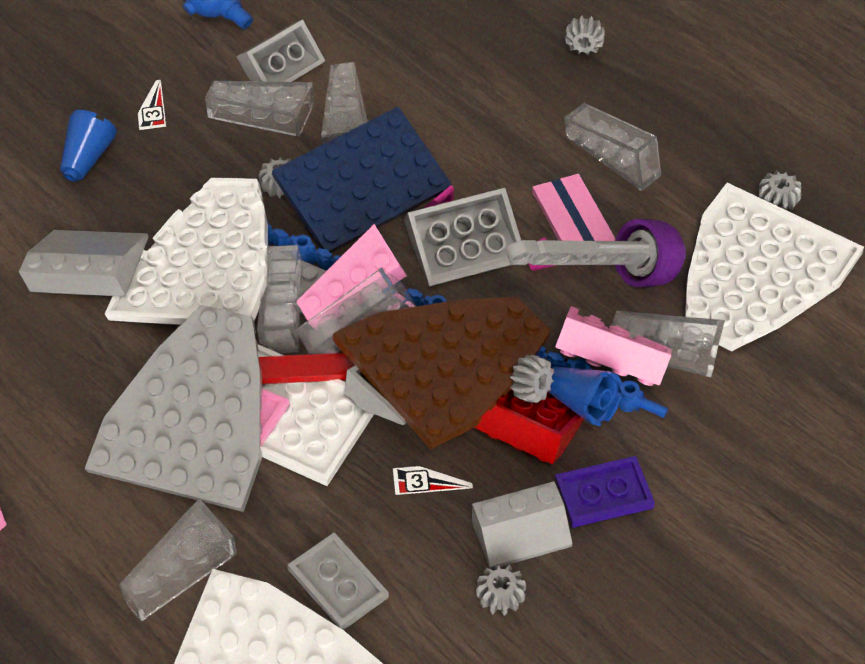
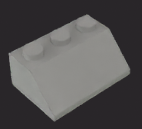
(282, 55)
(521, 525)

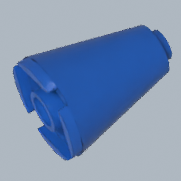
(84, 143)
(587, 392)

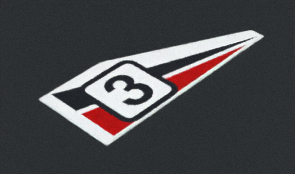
(152, 111)
(420, 480)

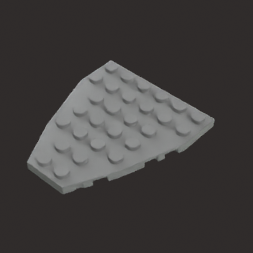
(190, 414)

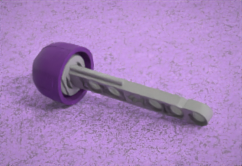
(643, 246)

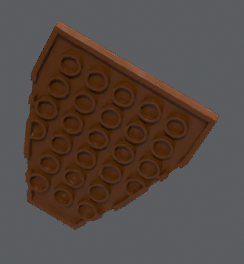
(444, 359)

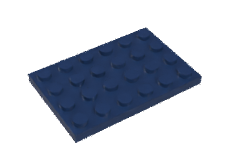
(361, 180)

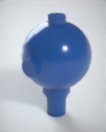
(214, 8)

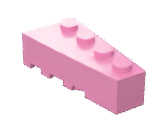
(349, 270)
(613, 348)

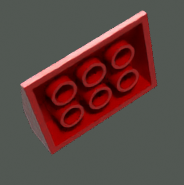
(532, 427)

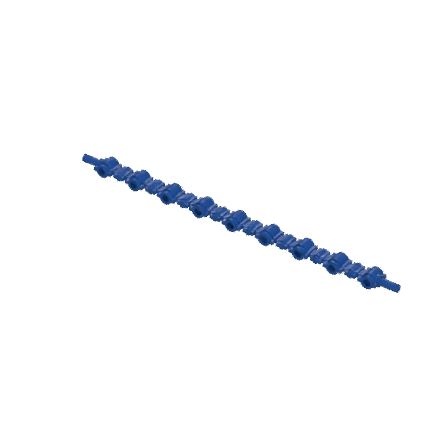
(631, 396)

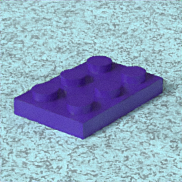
(604, 491)

